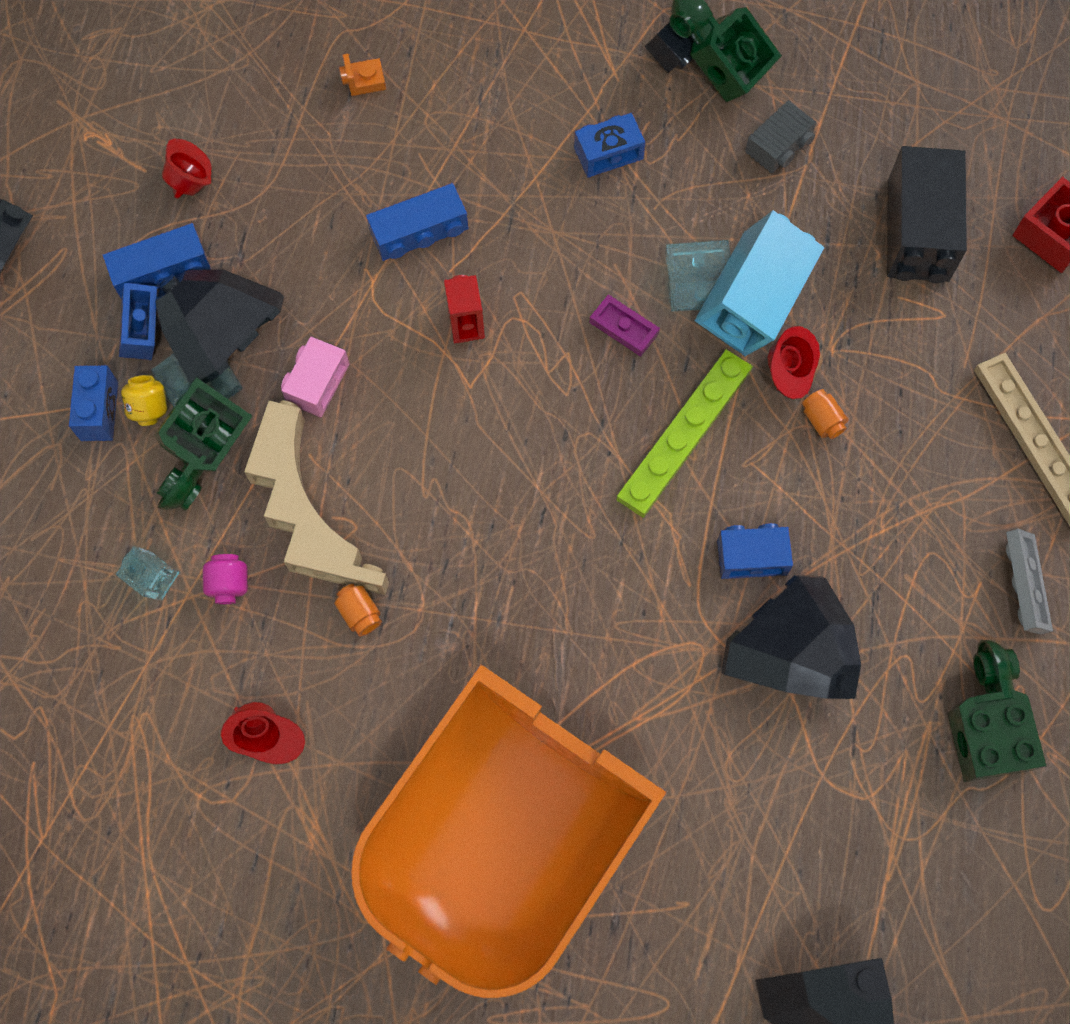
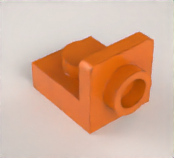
(362, 76)

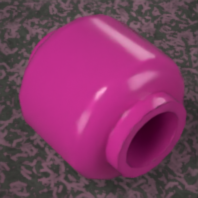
(225, 578)

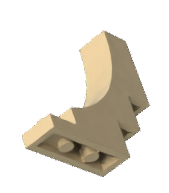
(314, 546)

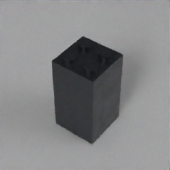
(926, 214)

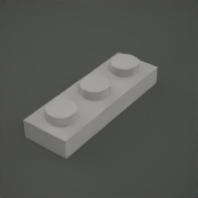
(1028, 582)

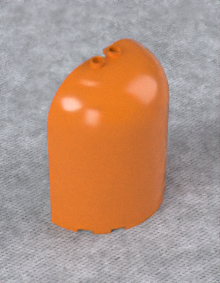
(496, 842)

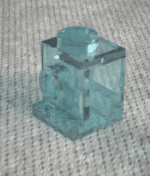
(147, 573)

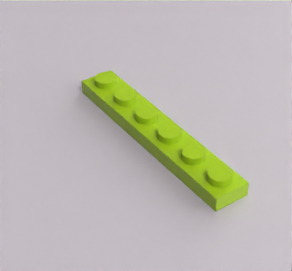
(684, 433)

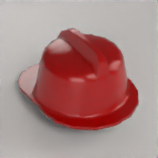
(185, 168)
(794, 361)
(262, 734)

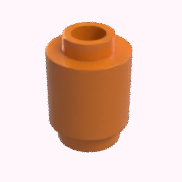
(825, 414)
(358, 609)

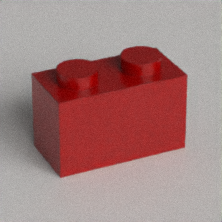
(464, 308)

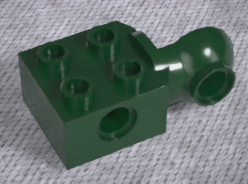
(728, 49)
(200, 435)
(997, 729)

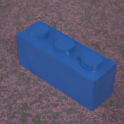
(417, 222)
(156, 258)

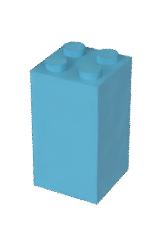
(760, 283)

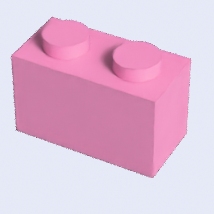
(315, 376)

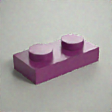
(624, 325)

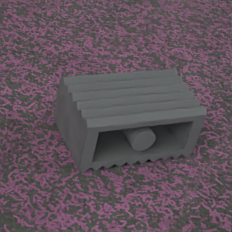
(781, 137)

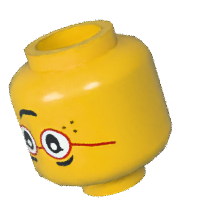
(144, 400)

